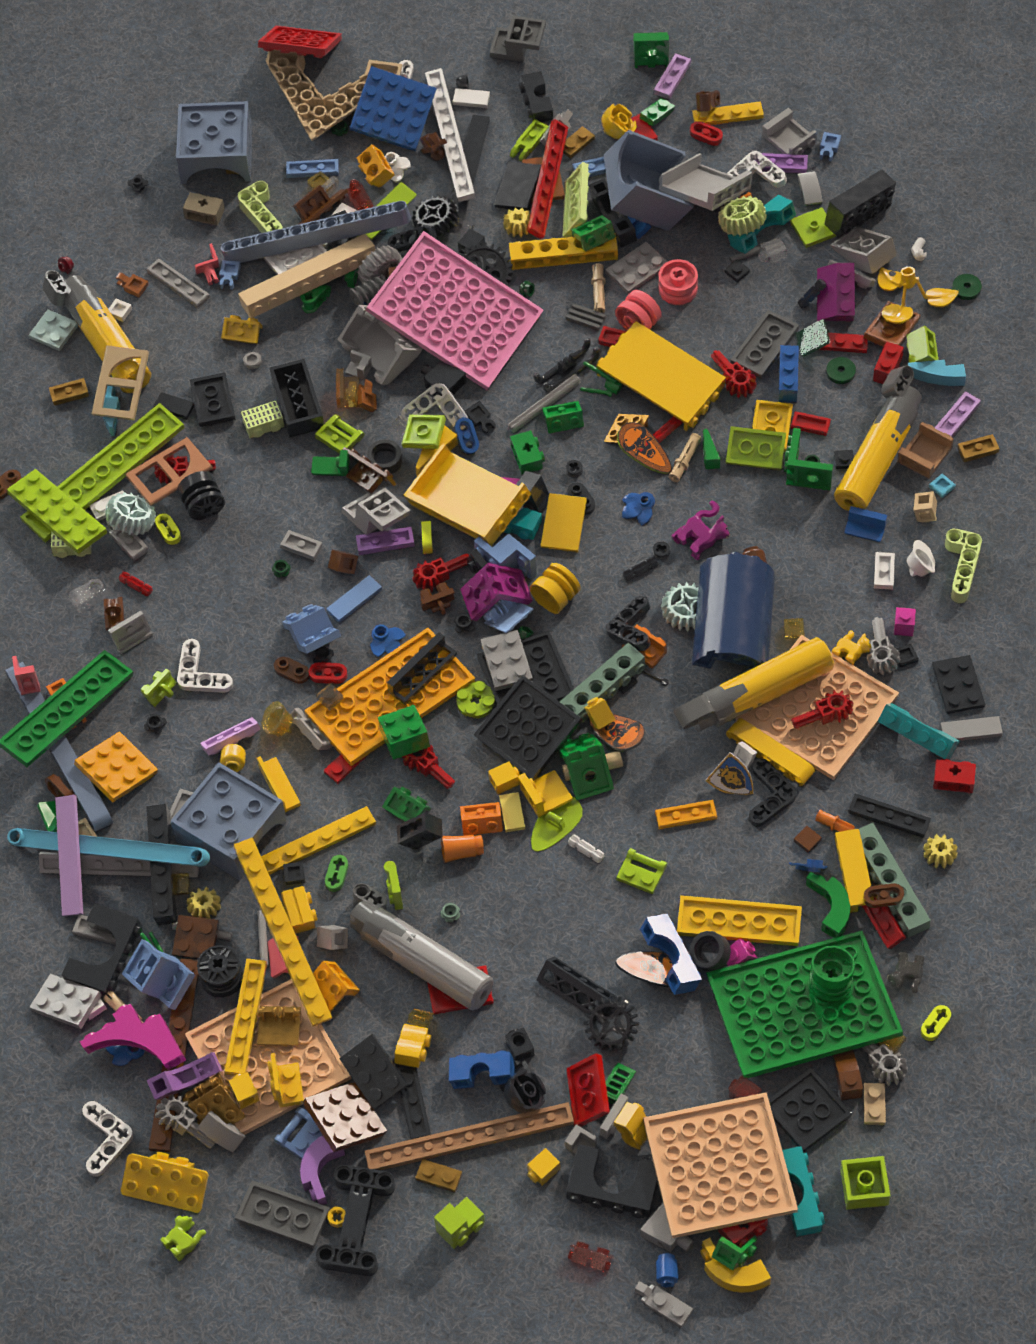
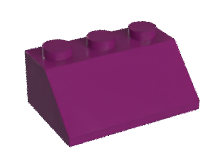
(838, 297)

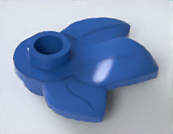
(636, 508)
(387, 642)
(812, 865)
(123, 1054)

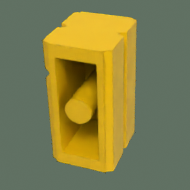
(298, 909)

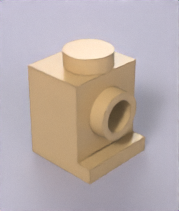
(925, 506)

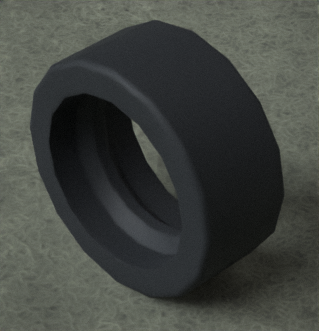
(386, 445)
(697, 944)

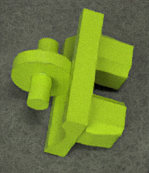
(159, 688)

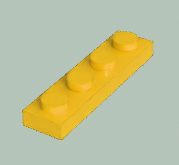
(730, 113)

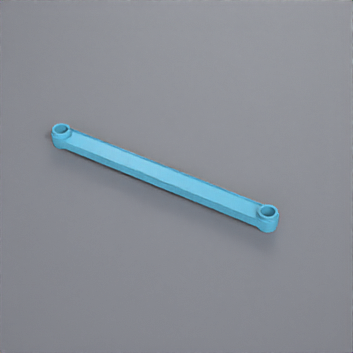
(113, 847)

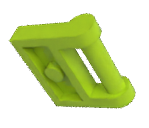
(335, 438)
(638, 876)
(393, 885)

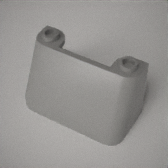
(387, 347)

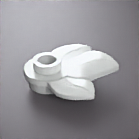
(398, 165)

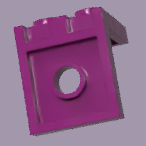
(495, 583)

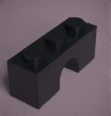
(533, 86)

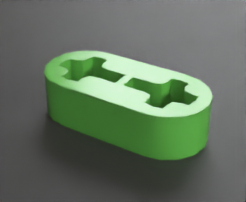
(341, 874)

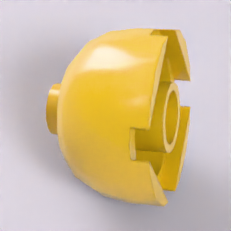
(617, 121)

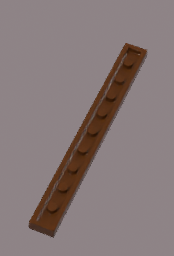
(179, 1025)

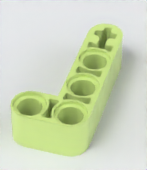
(252, 204)
(968, 552)

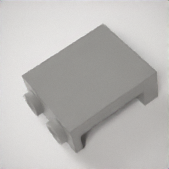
(787, 134)

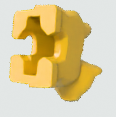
(851, 650)

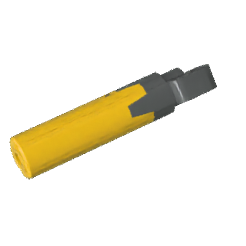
(93, 320)
(881, 441)
(756, 686)

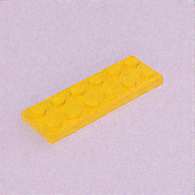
(740, 920)

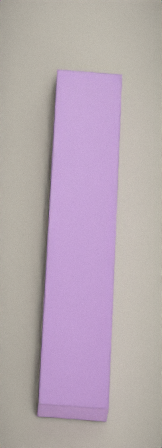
(69, 855)

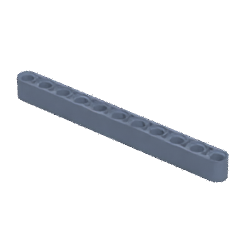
(317, 232)
(65, 758)

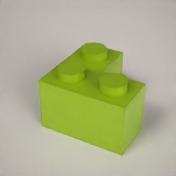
(458, 1222)

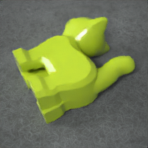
(183, 1242)

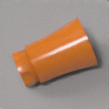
(461, 847)

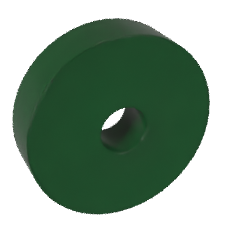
(967, 280)
(841, 377)

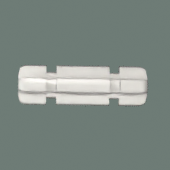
(585, 848)

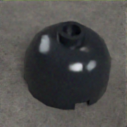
(524, 1092)

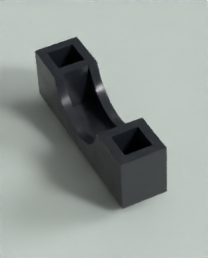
(621, 224)

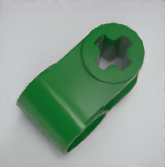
(314, 298)

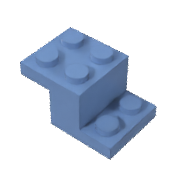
(509, 554)
(310, 628)
(158, 974)

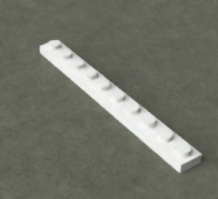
(449, 131)

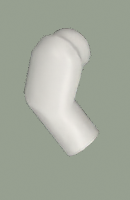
(917, 250)

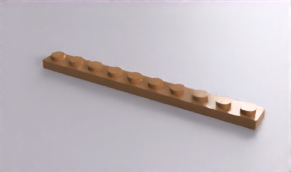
(469, 1137)

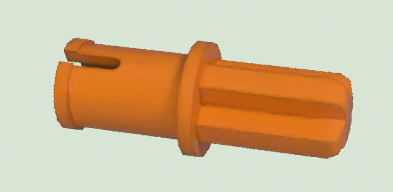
(833, 822)

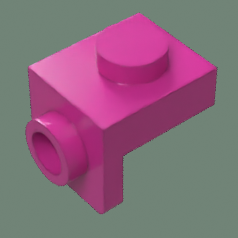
(741, 952)

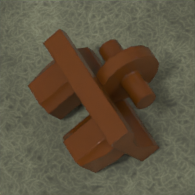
(431, 143)
(438, 601)
(113, 612)

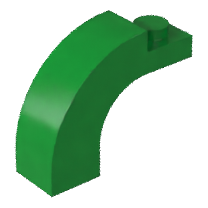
(835, 893)

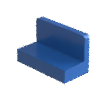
(866, 524)

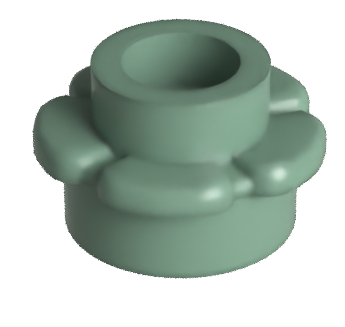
(450, 907)

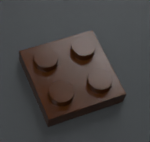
(194, 936)

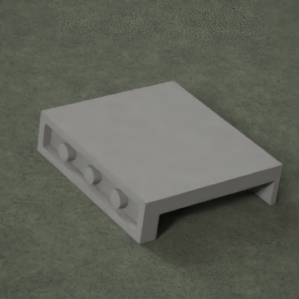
(703, 184)

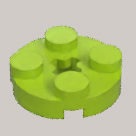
(478, 690)

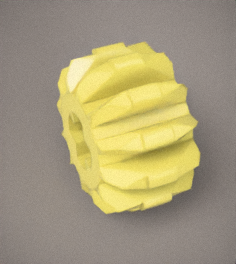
(516, 222)
(932, 851)
(203, 903)

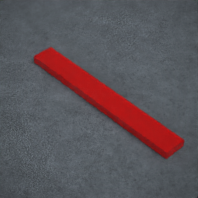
(547, 179)

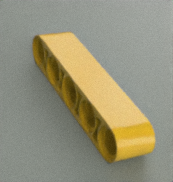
(767, 748)

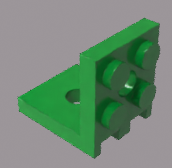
(660, 49)
(802, 472)
(583, 756)

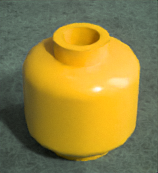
(233, 757)

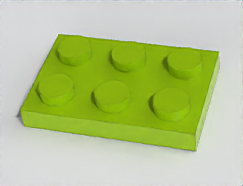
(755, 448)

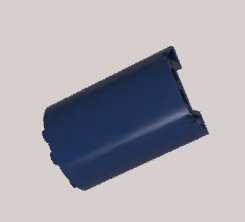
(734, 611)

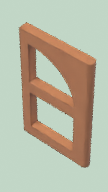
(197, 463)

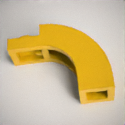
(740, 1279)

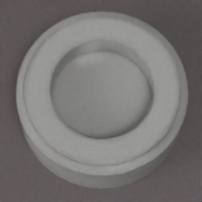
(252, 360)

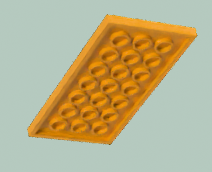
(354, 723)

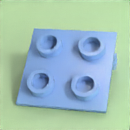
(506, 615)

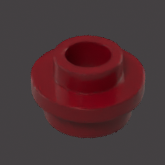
(65, 264)

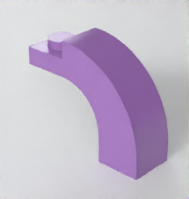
(184, 1077)
(312, 1162)

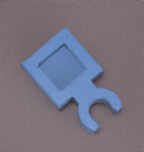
(829, 144)
(229, 272)

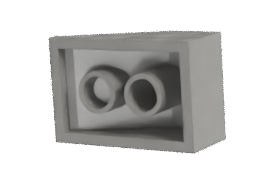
(865, 249)

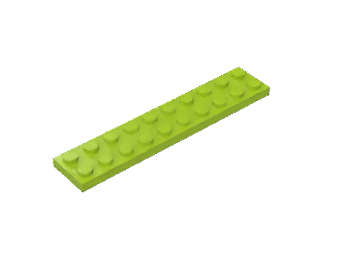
(114, 462)

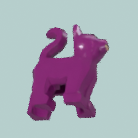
(700, 533)

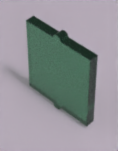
(813, 338)

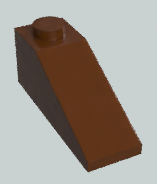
(848, 1075)

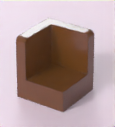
(343, 561)

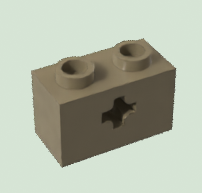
(203, 208)

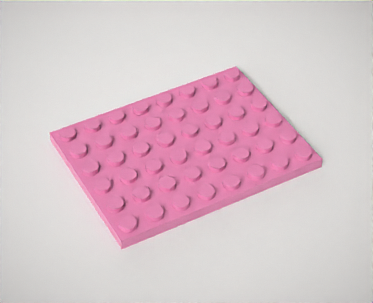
(454, 310)

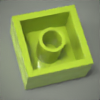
(865, 1182)

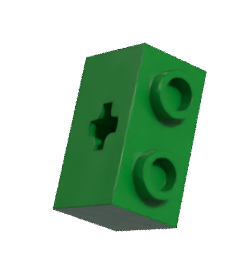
(526, 452)

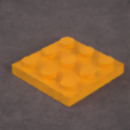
(115, 767)

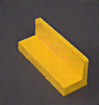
(278, 783)

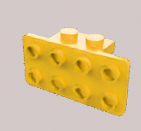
(165, 1181)

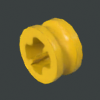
(337, 1224)

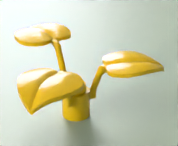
(899, 314)

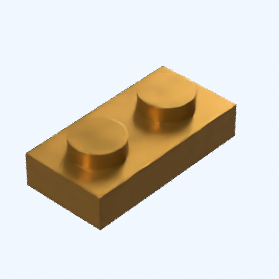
(577, 141)
(68, 391)
(978, 448)
(438, 1175)

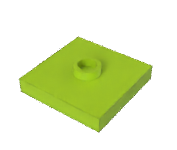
(811, 227)
(423, 431)

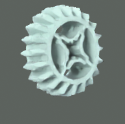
(130, 514)
(679, 613)

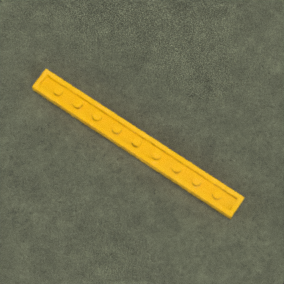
(282, 932)

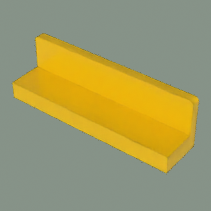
(853, 866)

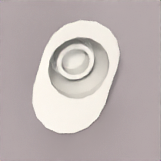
(921, 560)

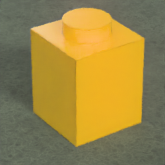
(599, 712)
(504, 777)
(244, 1090)
(543, 1167)

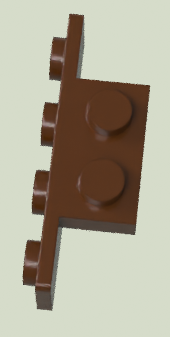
(316, 203)
(367, 475)

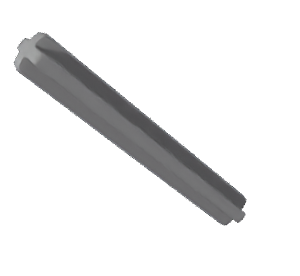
(546, 401)

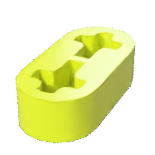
(164, 531)
(427, 537)
(932, 1020)

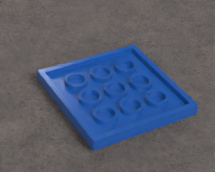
(393, 108)

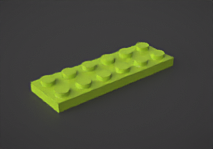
(57, 511)

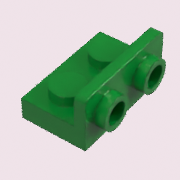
(594, 232)
(563, 417)
(404, 805)

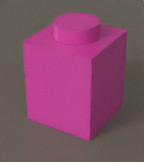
(904, 621)

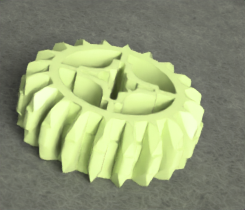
(742, 215)

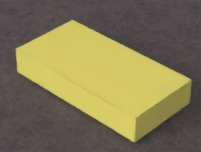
(512, 812)

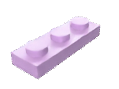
(672, 76)
(958, 414)
(230, 736)

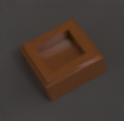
(807, 839)

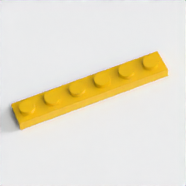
(318, 840)
(245, 1017)

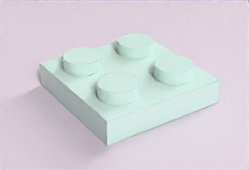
(53, 330)

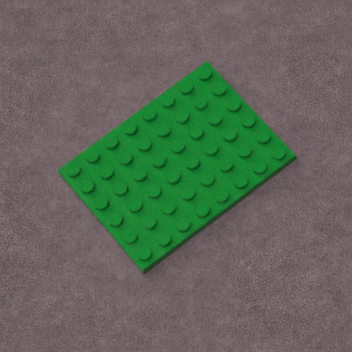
(780, 1021)

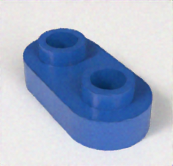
(467, 436)

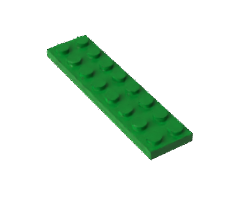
(65, 708)

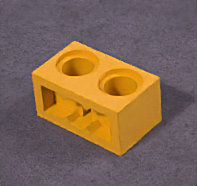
(375, 166)

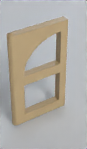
(112, 358)

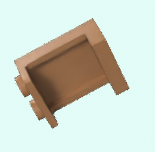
(926, 450)

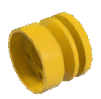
(555, 588)

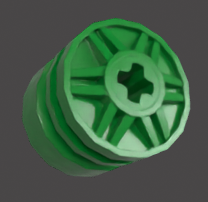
(831, 973)

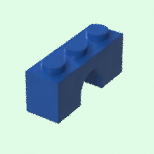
(788, 373)
(465, 1068)

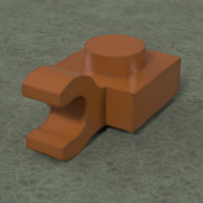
(133, 284)
(366, 398)

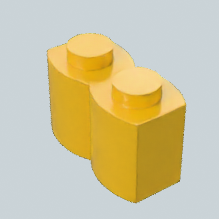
(412, 1045)
(631, 1125)

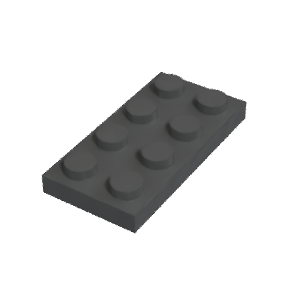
(764, 342)
(282, 1214)

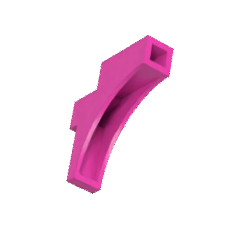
(130, 1031)

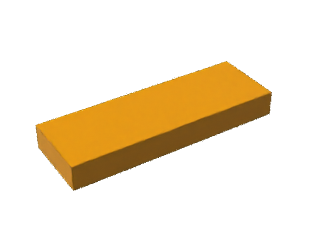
(686, 814)

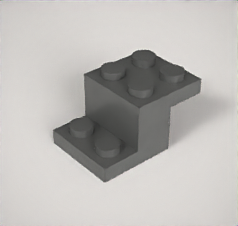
(522, 35)

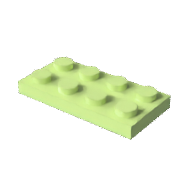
(576, 199)

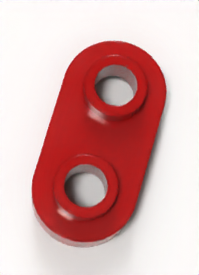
(706, 134)
(328, 673)

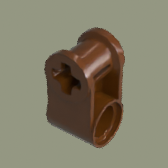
(707, 100)

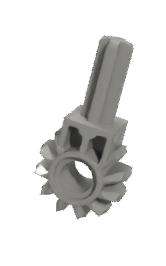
(882, 649)
(881, 1058)
(183, 1121)

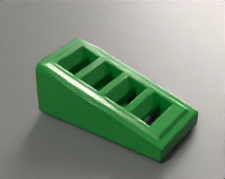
(711, 456)
(612, 1098)

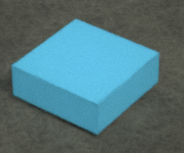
(942, 485)

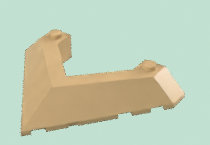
(312, 109)

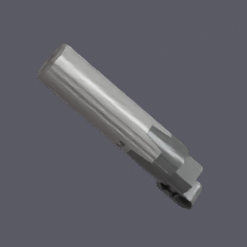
(416, 950)

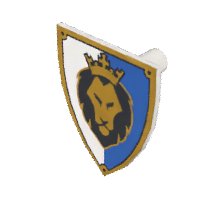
(731, 777)

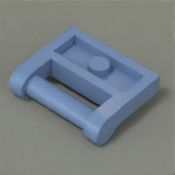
(304, 1138)

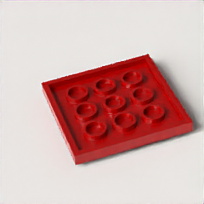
(299, 40)

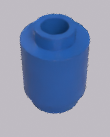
(666, 1270)

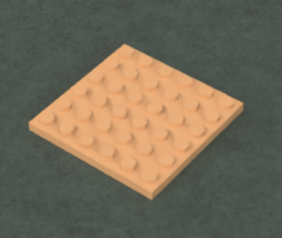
(832, 744)
(315, 1054)
(719, 1165)

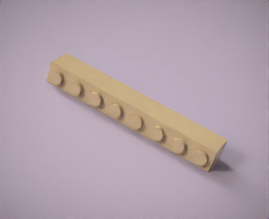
(306, 276)

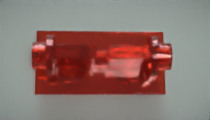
(359, 196)
(583, 1252)

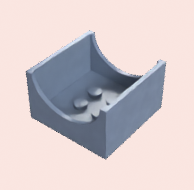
(214, 138)
(633, 180)
(224, 813)

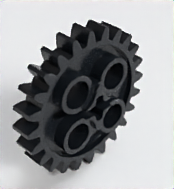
(499, 268)

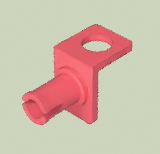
(208, 267)

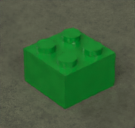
(403, 732)

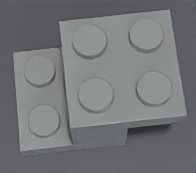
(375, 511)

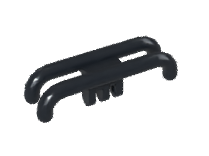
(567, 367)

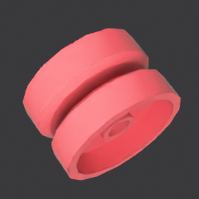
(678, 282)
(640, 308)

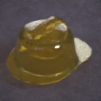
(277, 719)

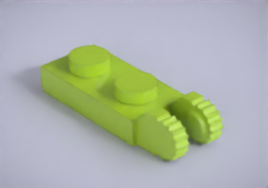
(529, 139)

